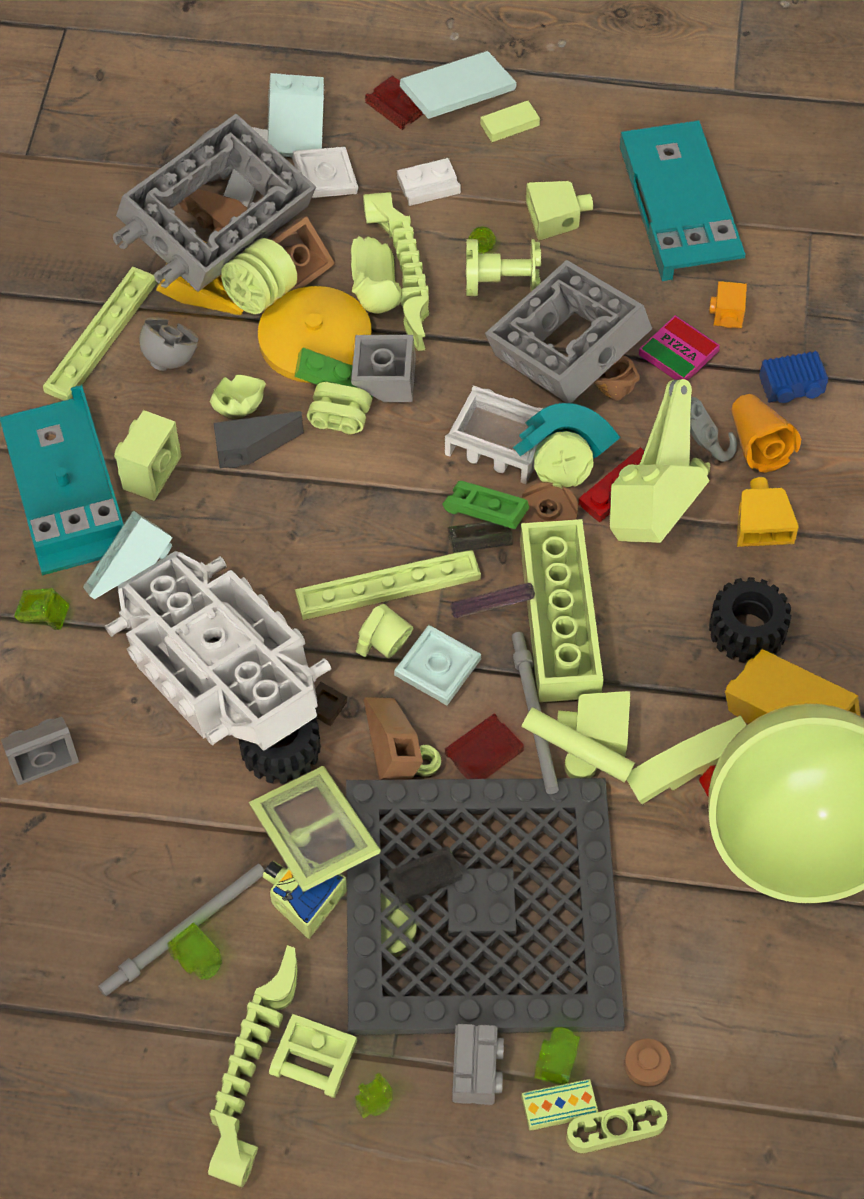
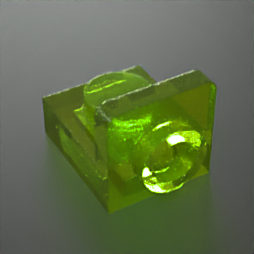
(41, 606)

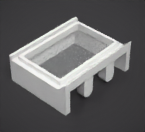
(492, 427)

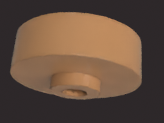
(647, 1062)

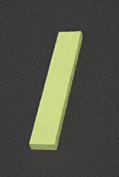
(100, 334)
(387, 584)

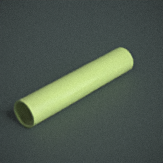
(578, 744)

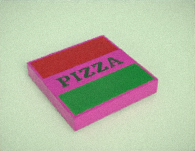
(679, 349)

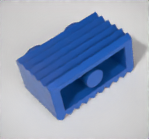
(793, 377)

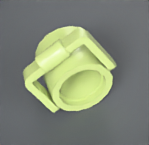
(383, 631)

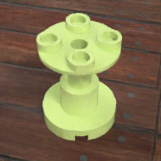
(490, 266)

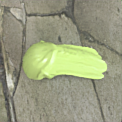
(374, 275)

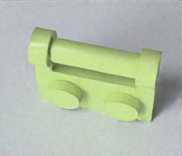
(315, 1044)

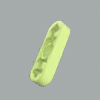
(589, 1121)

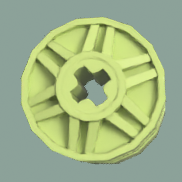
(259, 276)

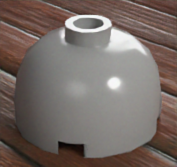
(165, 344)

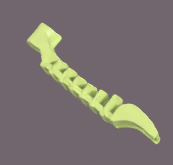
(415, 293)
(234, 1157)

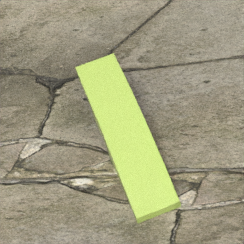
(682, 761)

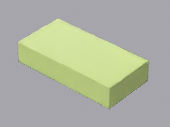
(510, 121)

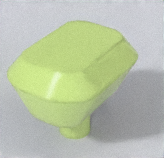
(696, 462)

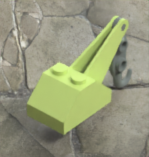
(658, 491)

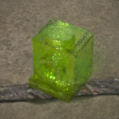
(195, 952)
(557, 1057)

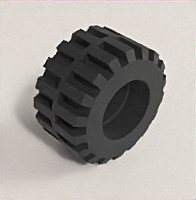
(753, 599)
(287, 760)

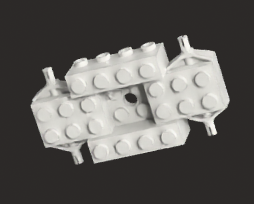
(241, 686)

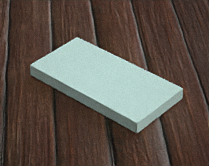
(457, 84)

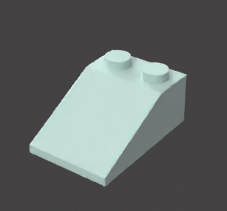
(295, 113)
(131, 552)

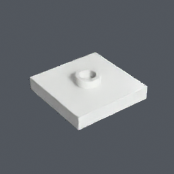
(328, 170)

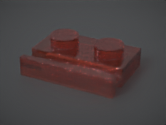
(393, 103)
(484, 749)

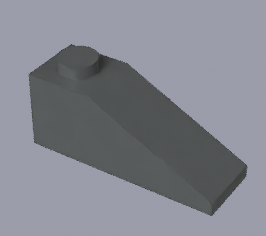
(249, 439)

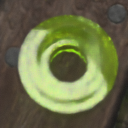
(485, 238)

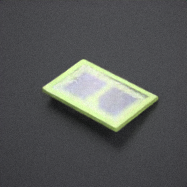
(314, 828)

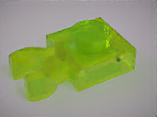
(374, 1097)

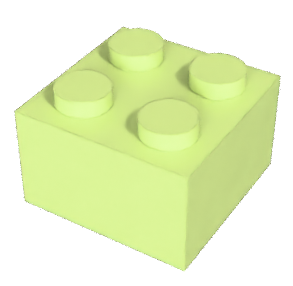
(148, 455)

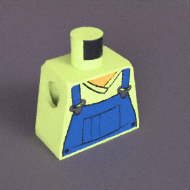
(307, 908)

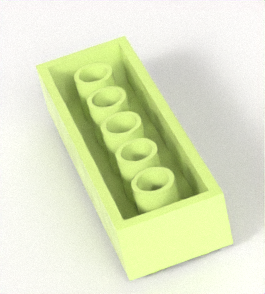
(562, 610)

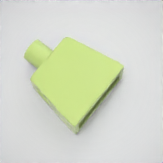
(555, 207)
(601, 718)

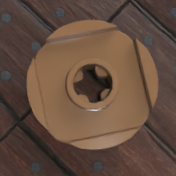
(553, 497)

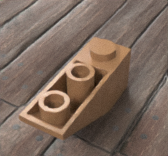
(212, 209)
(392, 739)

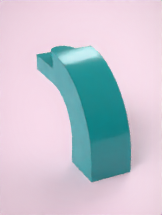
(569, 418)

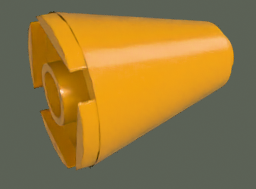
(763, 434)

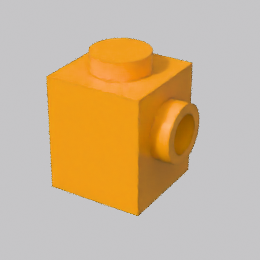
(729, 304)

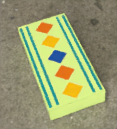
(558, 1104)

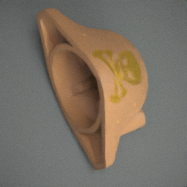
(618, 379)

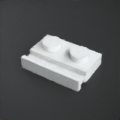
(428, 181)

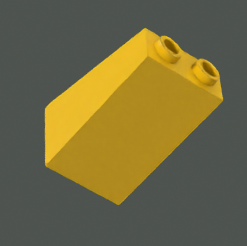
(776, 683)

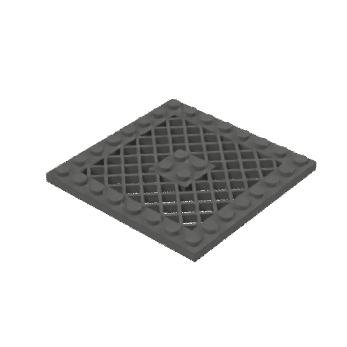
(485, 907)

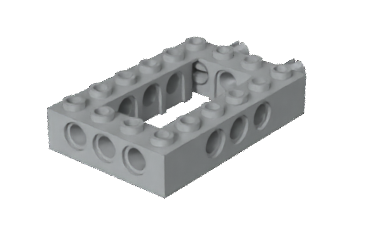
(149, 205)

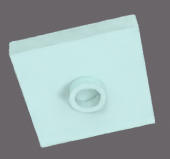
(437, 665)

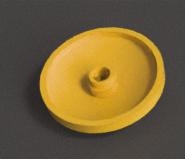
(314, 320)

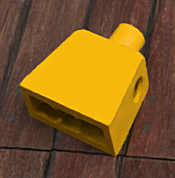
(765, 516)

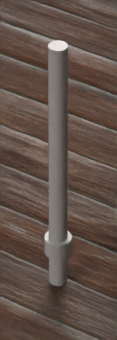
(524, 662)
(131, 969)

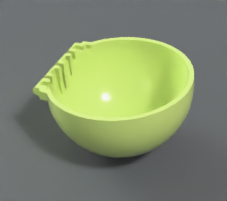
(793, 804)

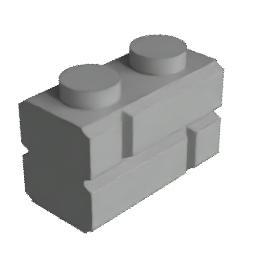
(475, 1064)

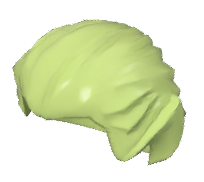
(238, 397)

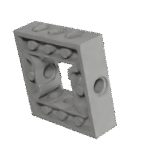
(615, 328)

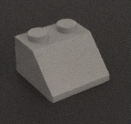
(385, 366)
(40, 750)

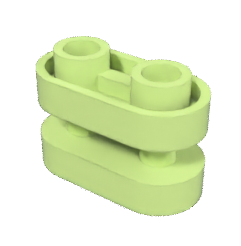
(339, 407)

